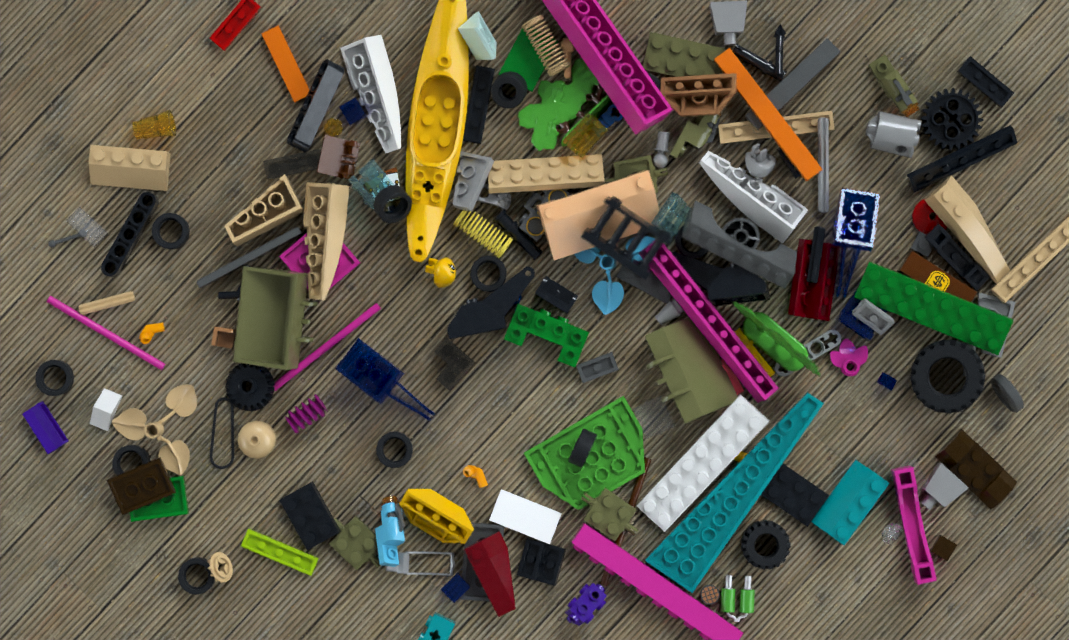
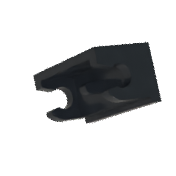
(556, 294)

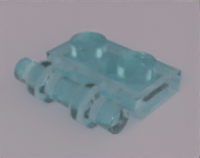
(374, 177)
(671, 214)

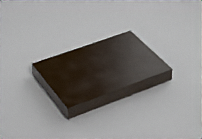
(141, 486)

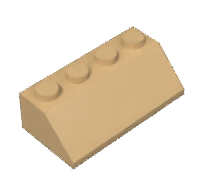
(129, 167)

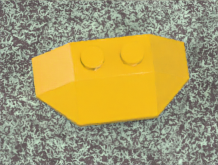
(436, 515)

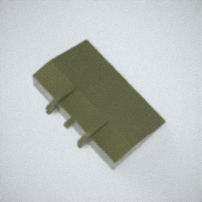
(271, 317)
(690, 370)

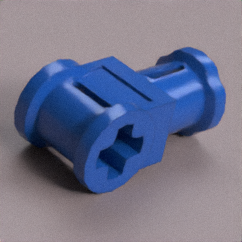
(607, 120)

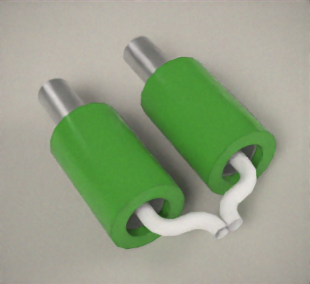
(746, 598)

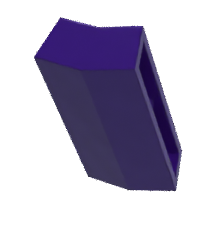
(45, 427)

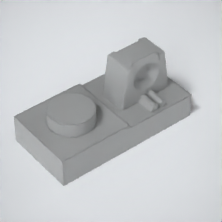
(873, 316)

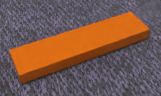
(286, 63)

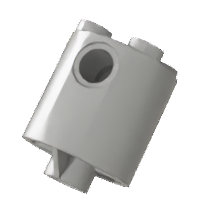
(893, 134)

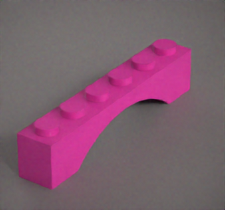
(912, 523)

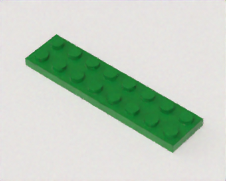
(934, 308)

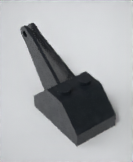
(725, 283)
(490, 313)

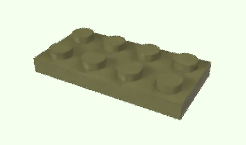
(680, 57)

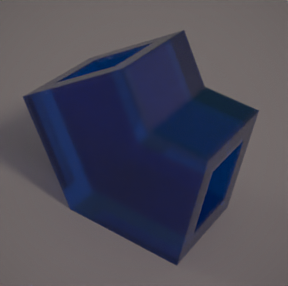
(886, 381)

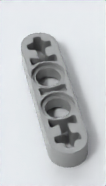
(812, 356)

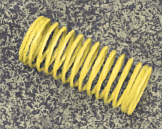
(499, 252)

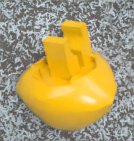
(443, 271)

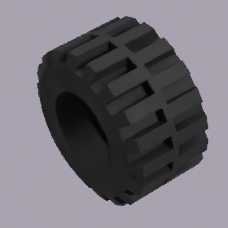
(772, 560)

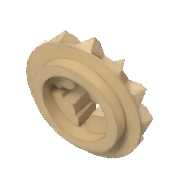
(226, 569)

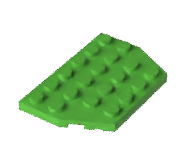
(612, 461)

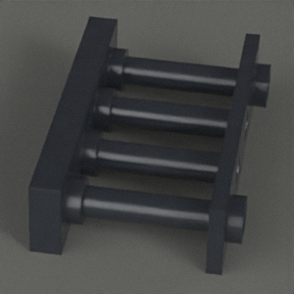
(610, 247)

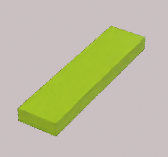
(279, 552)

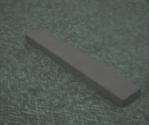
(798, 78)
(249, 257)

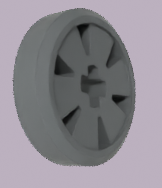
(1007, 393)

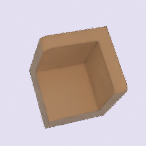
(223, 337)

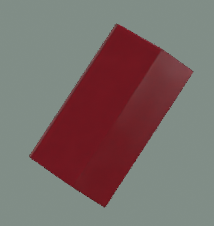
(814, 299)

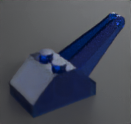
(854, 228)
(375, 375)

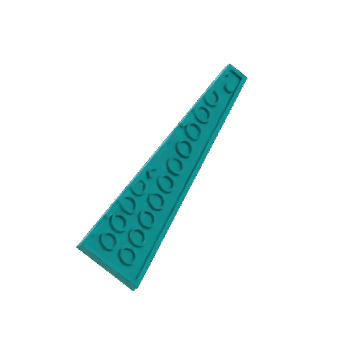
(707, 529)

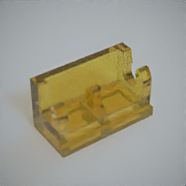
(585, 135)

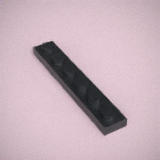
(962, 158)

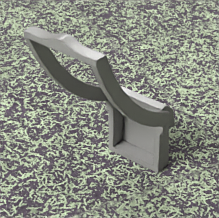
(403, 566)

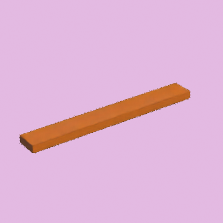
(769, 116)

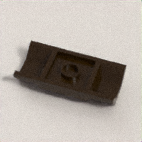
(976, 469)

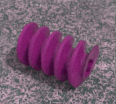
(306, 413)

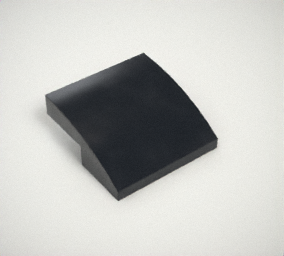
(541, 561)

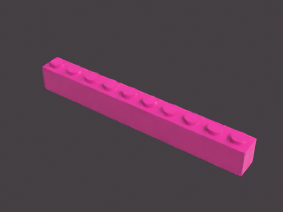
(710, 323)
(654, 585)

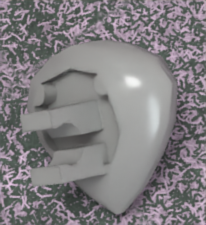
(759, 162)

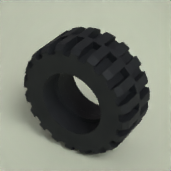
(942, 402)

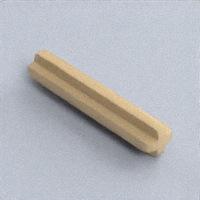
(106, 302)

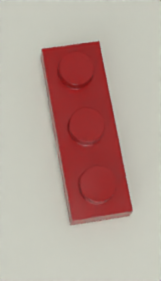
(235, 23)

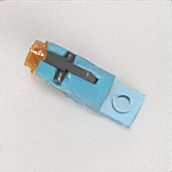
(391, 531)

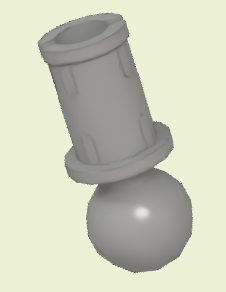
(660, 159)

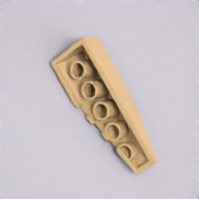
(325, 222)
(968, 226)

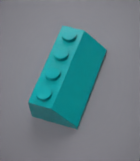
(850, 502)

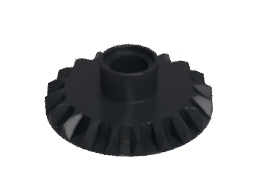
(261, 391)

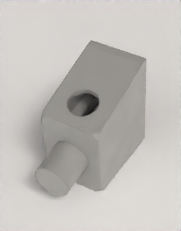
(728, 19)
(942, 487)

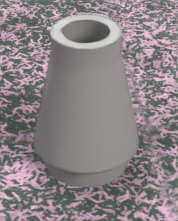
(669, 312)

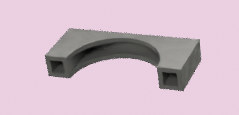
(703, 230)

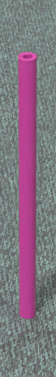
(106, 333)
(327, 345)

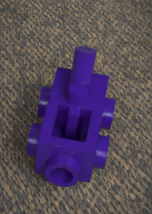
(581, 609)

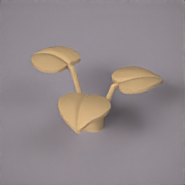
(132, 426)

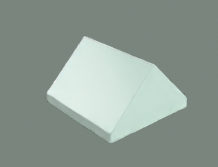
(478, 38)

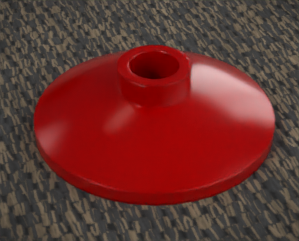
(921, 218)

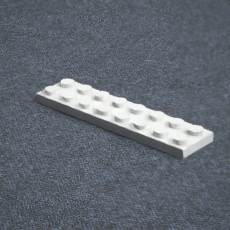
(702, 463)

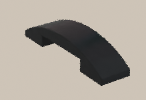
(956, 257)

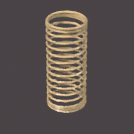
(532, 22)

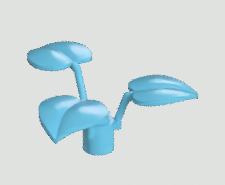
(609, 294)

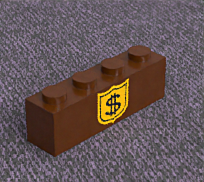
(926, 272)

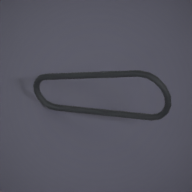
(213, 434)

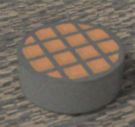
(709, 594)

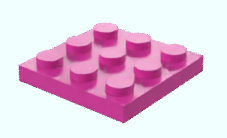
(296, 255)

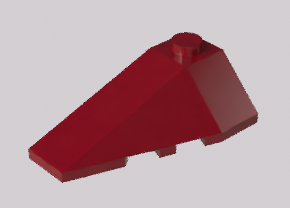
(492, 565)

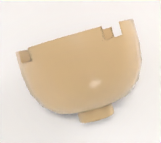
(256, 439)

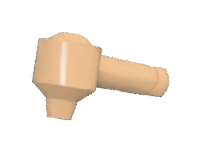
(568, 49)

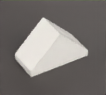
(105, 409)

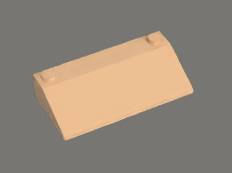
(570, 216)

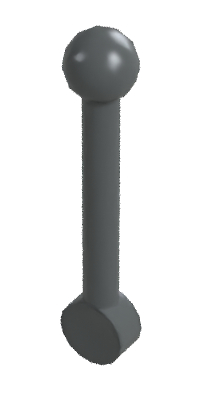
(52, 243)

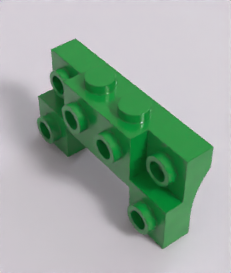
(550, 329)

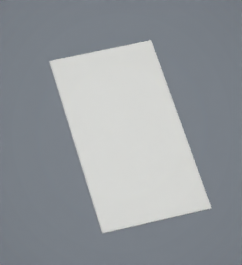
(525, 516)

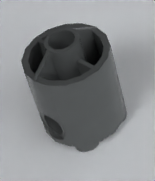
(748, 231)

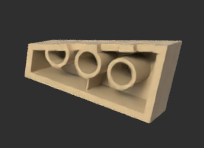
(266, 212)

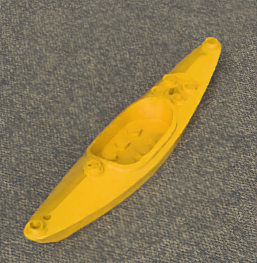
(436, 124)

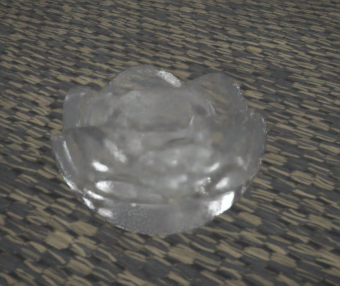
(891, 532)

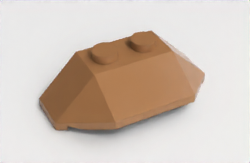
(699, 94)

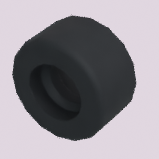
(517, 81)

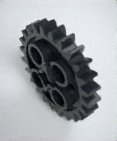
(963, 107)

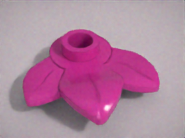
(849, 354)

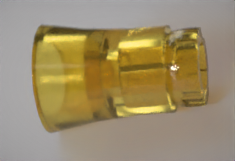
(155, 126)

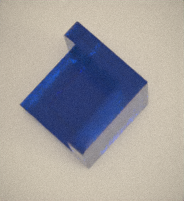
(352, 111)
(455, 587)

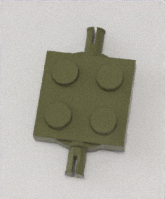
(634, 165)
(609, 514)
(356, 543)

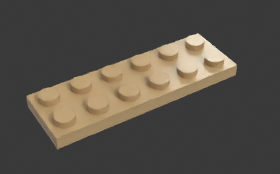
(546, 174)

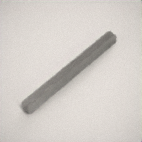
(823, 161)

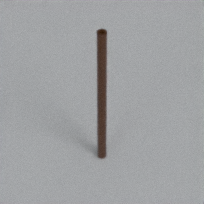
(632, 501)

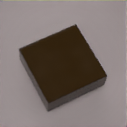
(943, 547)

